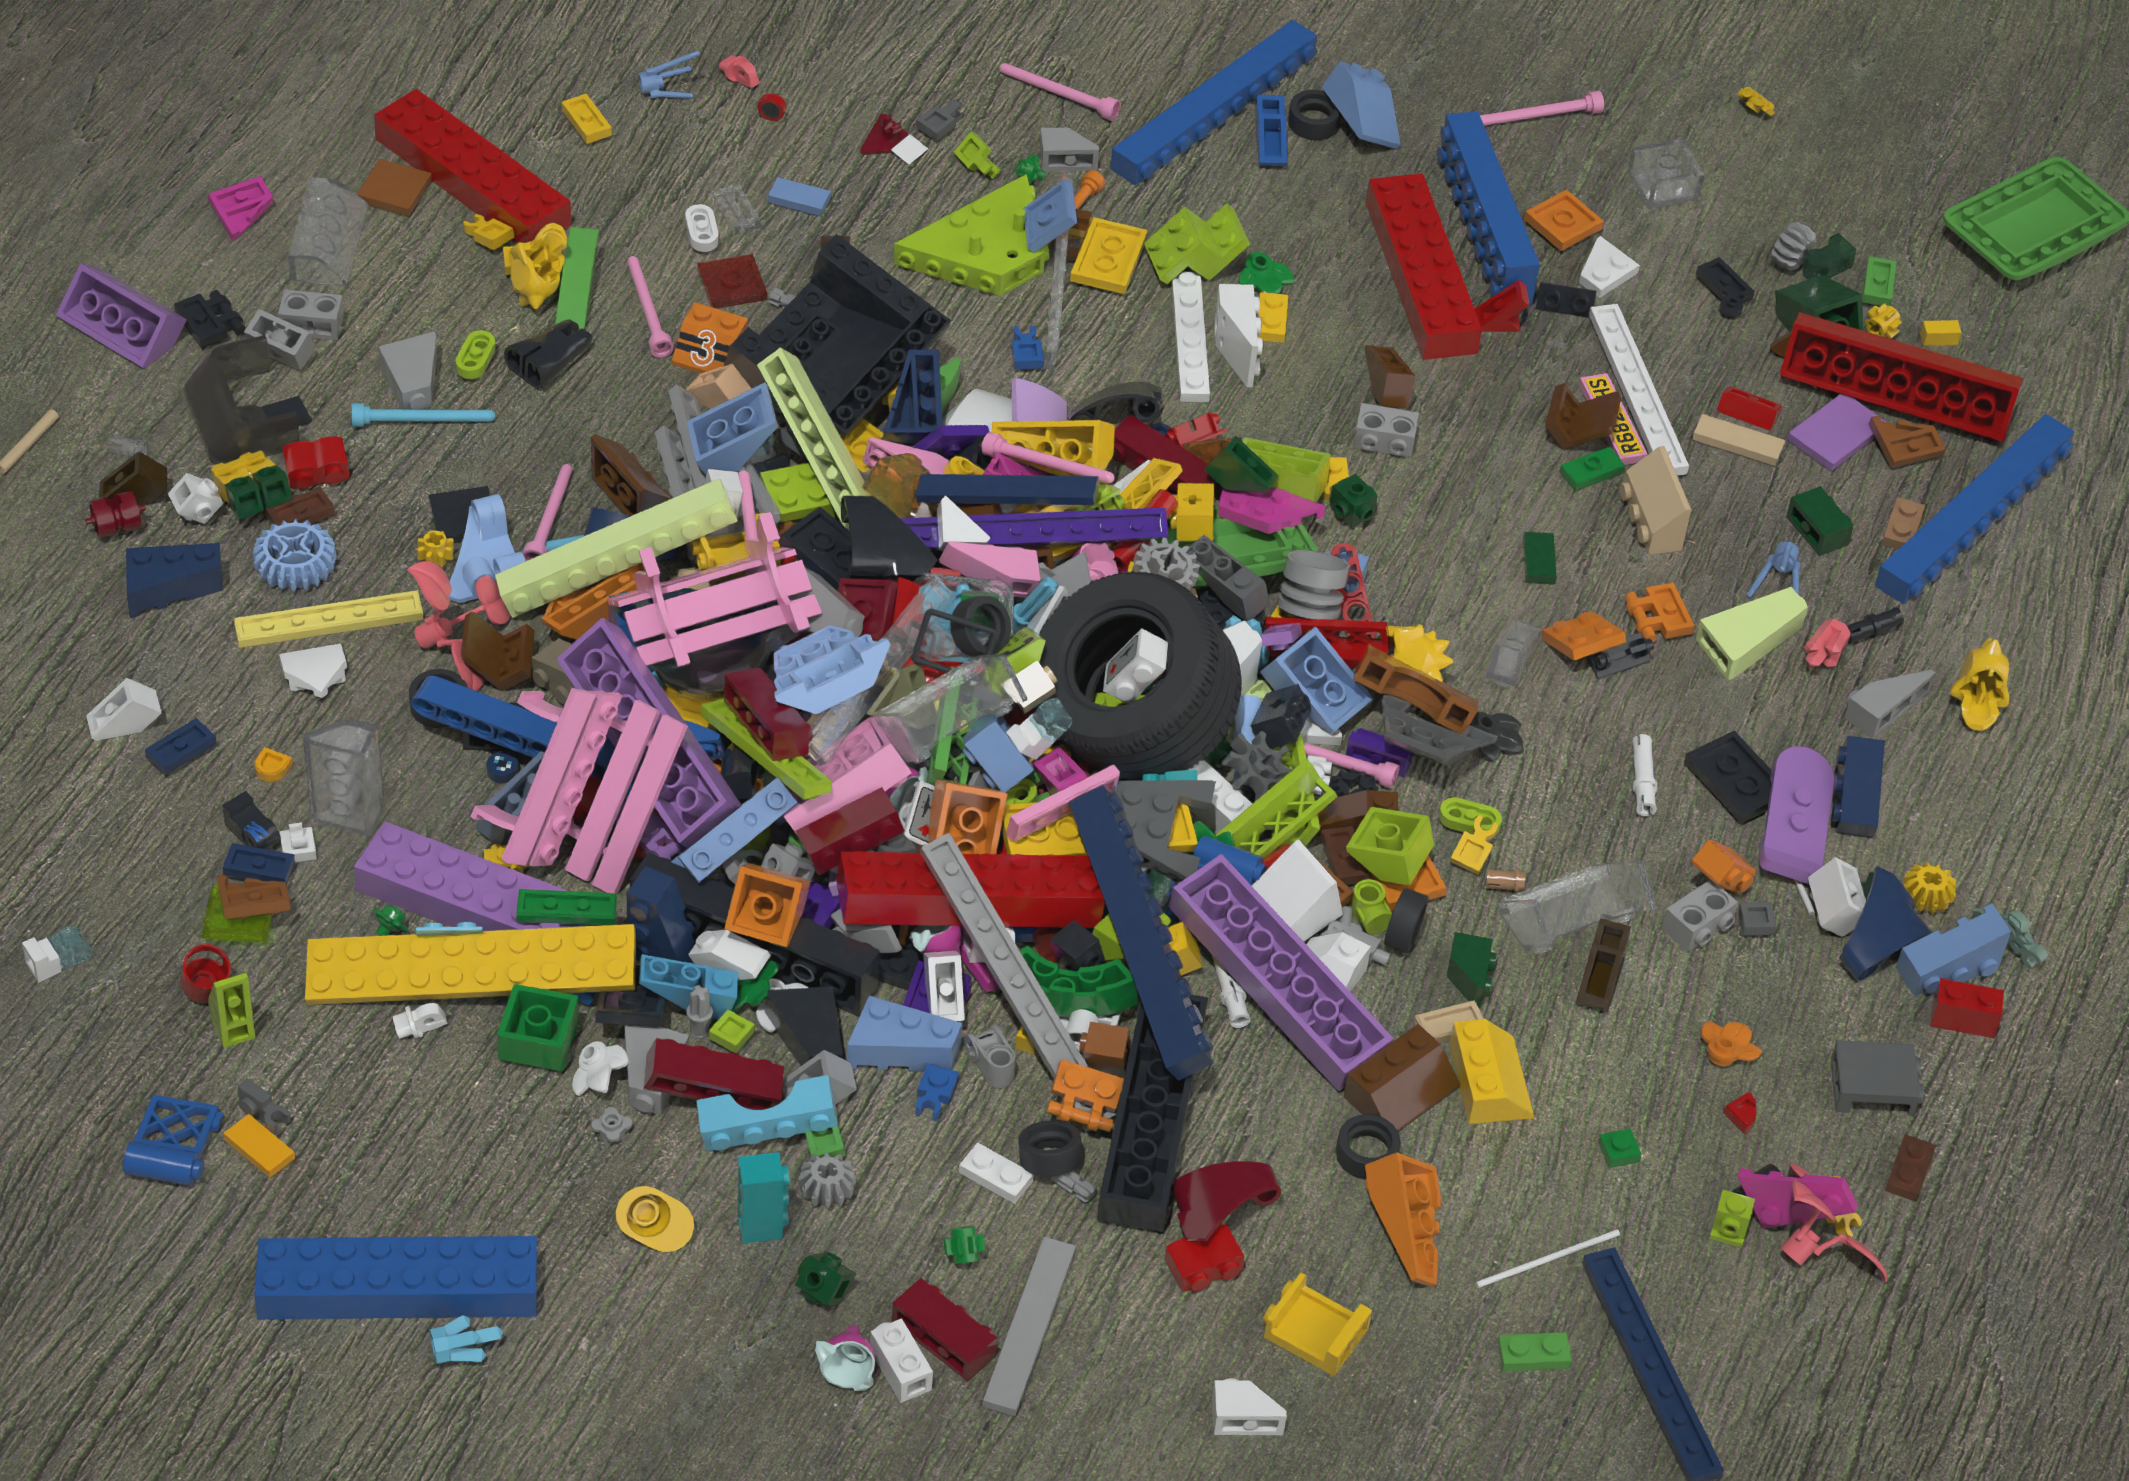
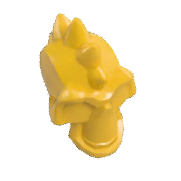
(538, 265)
(1419, 649)
(1982, 685)

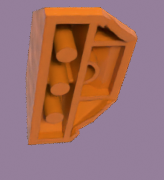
(581, 609)

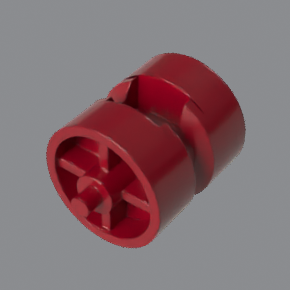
(115, 514)

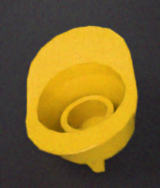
(654, 1219)

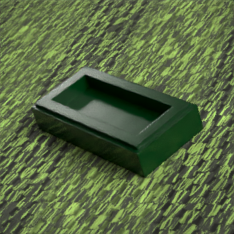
(1539, 557)

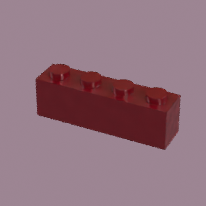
(1139, 442)
(771, 723)
(707, 1073)

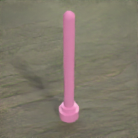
(1592, 103)
(1106, 107)
(659, 342)
(996, 443)
(749, 515)
(537, 546)
(1384, 773)

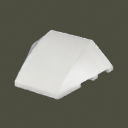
(980, 409)

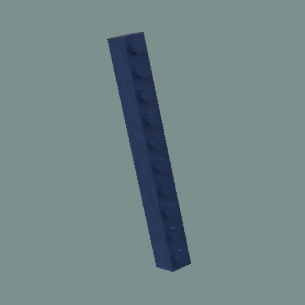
(1142, 933)

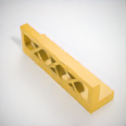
(1155, 476)

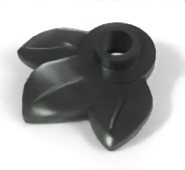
(1502, 726)

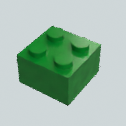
(538, 1027)

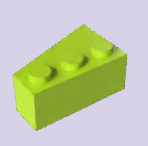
(1299, 469)

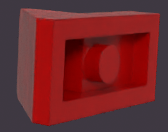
(1502, 310)

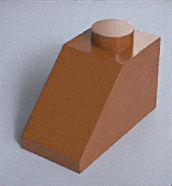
(1106, 1048)

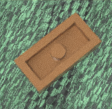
(1903, 522)

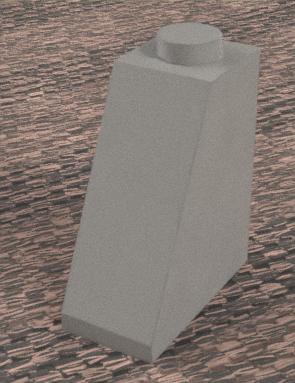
(411, 370)
(834, 607)
(637, 1044)

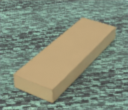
(1738, 440)

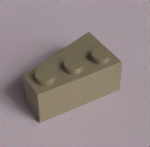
(549, 673)

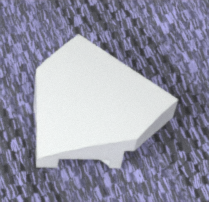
(314, 668)

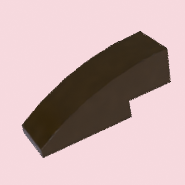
(1603, 964)

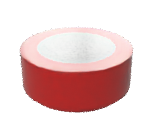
(772, 107)

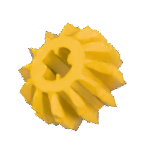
(1930, 887)

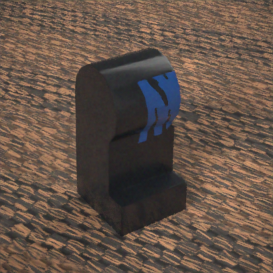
(249, 822)

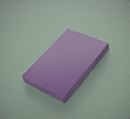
(1834, 431)

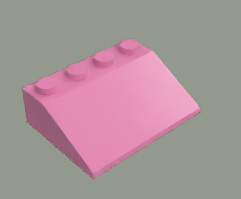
(856, 768)

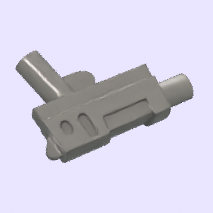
(1346, 926)

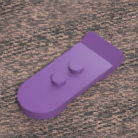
(1797, 814)

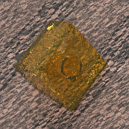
(896, 482)

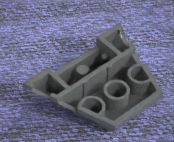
(1427, 738)

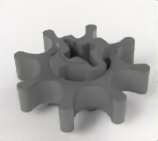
(1256, 764)

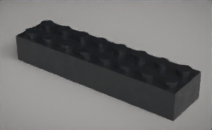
(814, 953)
(1146, 1134)

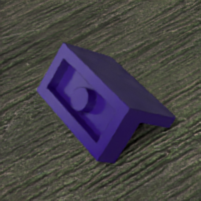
(1373, 749)

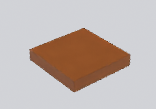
(395, 187)

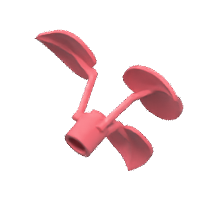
(437, 630)
(1804, 1239)

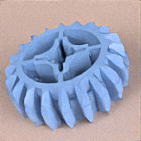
(295, 562)

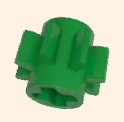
(964, 1244)

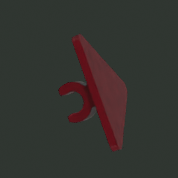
(883, 136)

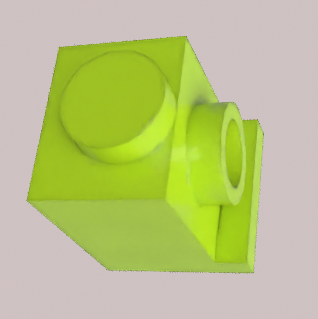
(1732, 1218)

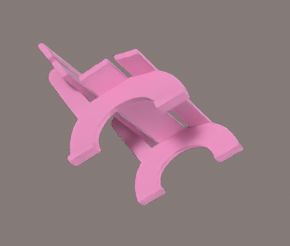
(718, 601)
(550, 813)

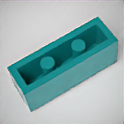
(762, 1197)

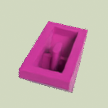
(1058, 771)

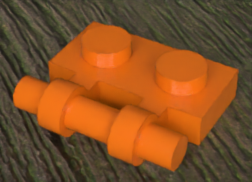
(1668, 612)
(1087, 1087)

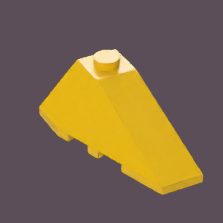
(1077, 441)

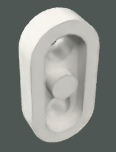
(701, 228)

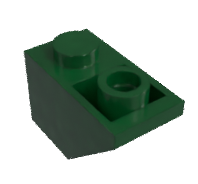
(1469, 965)

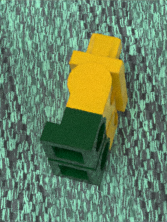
(250, 480)

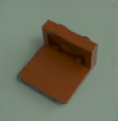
(1581, 422)
(497, 657)

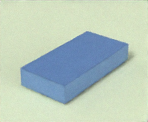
(799, 196)

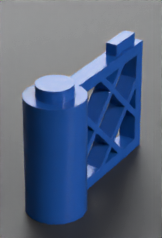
(1246, 863)
(166, 1158)

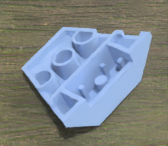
(827, 668)

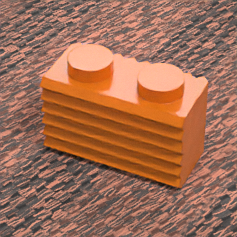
(1724, 867)

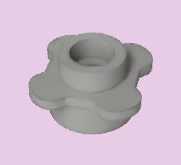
(614, 1132)

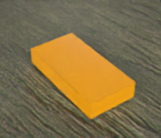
(259, 1146)

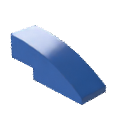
(1271, 130)

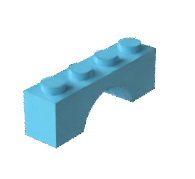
(805, 1110)

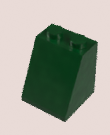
(1821, 299)

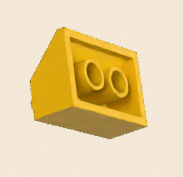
(1489, 1073)

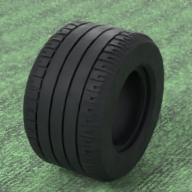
(1186, 708)

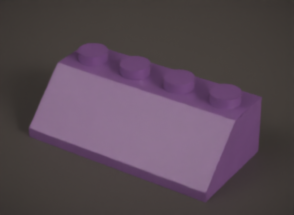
(119, 316)

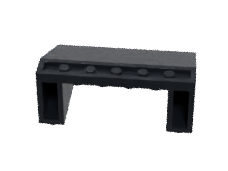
(847, 332)

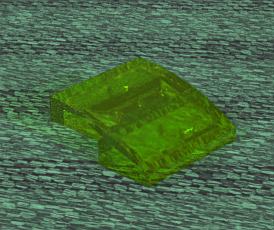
(250, 929)

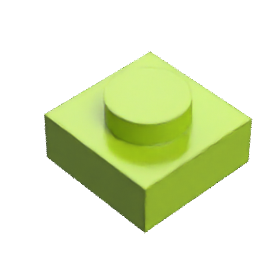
(731, 1031)

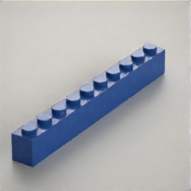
(1213, 102)
(1974, 509)

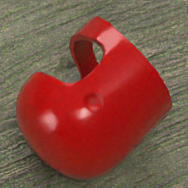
(201, 973)

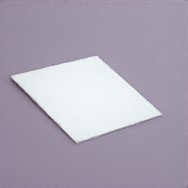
(909, 149)

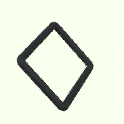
(922, 631)

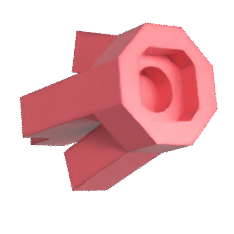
(1827, 643)

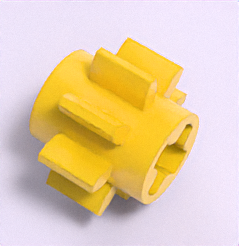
(1883, 321)
(435, 548)

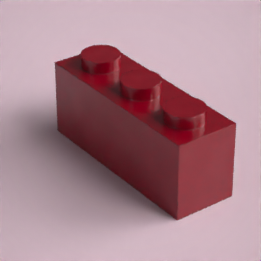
(850, 829)
(945, 1329)

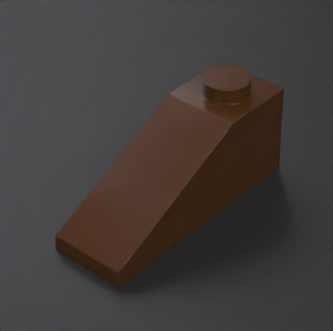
(1389, 376)
(1352, 808)

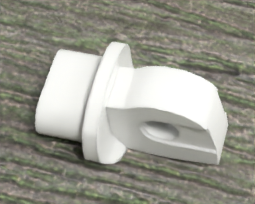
(420, 1020)

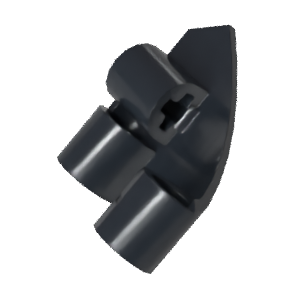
(1143, 401)
(882, 541)

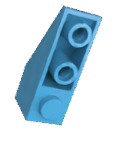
(676, 981)

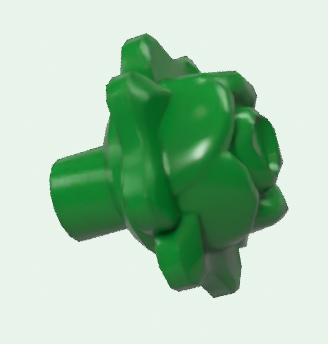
(1030, 167)
(390, 920)

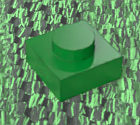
(1619, 1148)

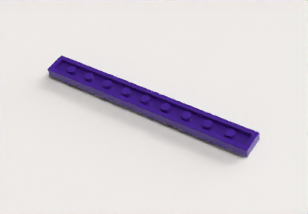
(1057, 527)

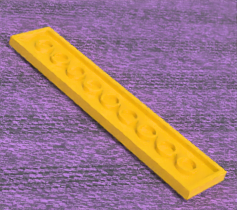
(470, 964)

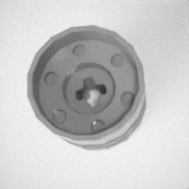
(1313, 584)

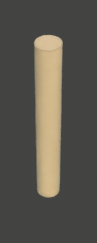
(27, 441)

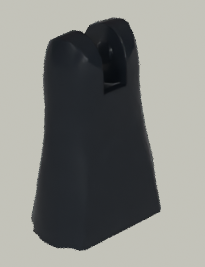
(546, 354)

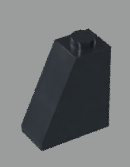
(805, 1020)

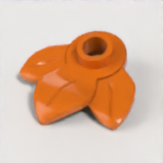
(1729, 1043)

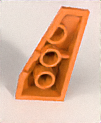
(1406, 1201)

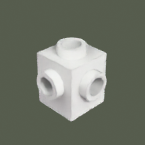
(195, 498)

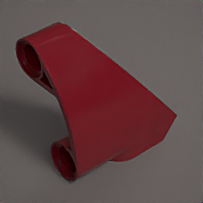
(1217, 1190)

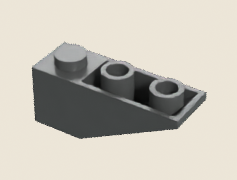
(1230, 579)

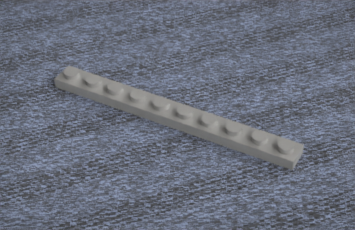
(1002, 957)

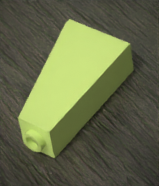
(1751, 630)

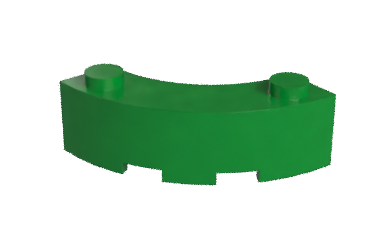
(1097, 988)

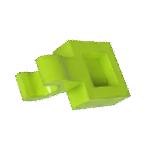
(974, 155)

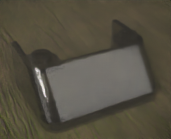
(230, 429)

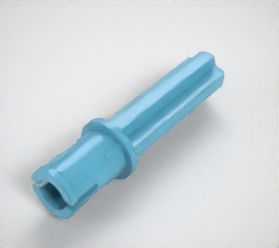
(1025, 611)

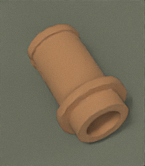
(1506, 880)

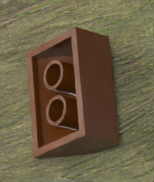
(623, 477)
(1402, 1079)

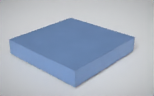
(1050, 215)

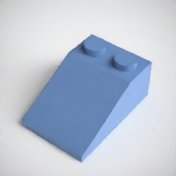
(1364, 103)
(733, 430)
(1321, 677)
(996, 752)

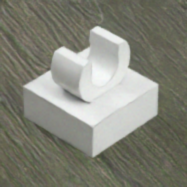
(298, 842)

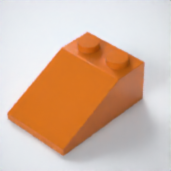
(969, 814)

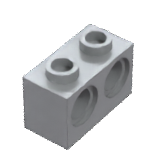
(313, 312)
(1386, 430)
(1700, 915)

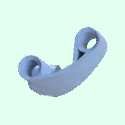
(484, 548)

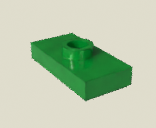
(1592, 468)

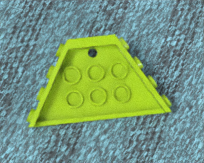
(976, 241)

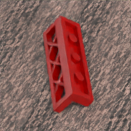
(1348, 648)

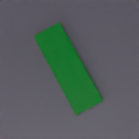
(566, 907)

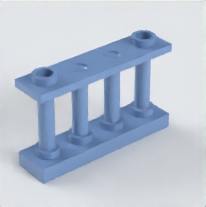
(736, 830)

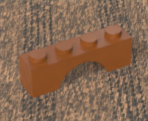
(1399, 679)

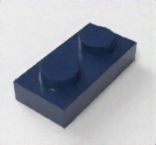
(180, 746)
(258, 863)

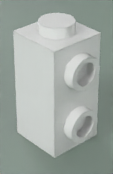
(901, 1360)

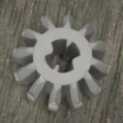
(1793, 246)
(827, 1180)

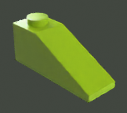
(232, 1010)

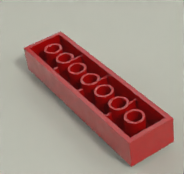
(469, 166)
(1423, 266)
(1901, 376)
(1021, 888)

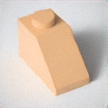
(718, 386)

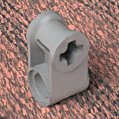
(992, 1056)

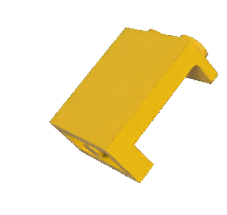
(722, 550)
(1315, 1326)

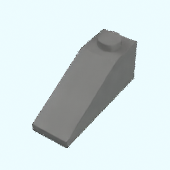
(1886, 700)

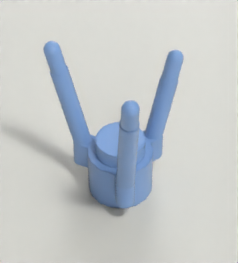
(652, 78)
(1784, 561)

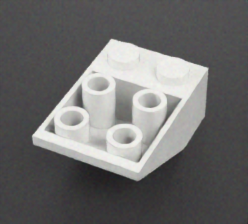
(1238, 328)

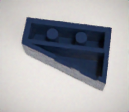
(917, 400)
(171, 573)
(1858, 786)
(658, 916)

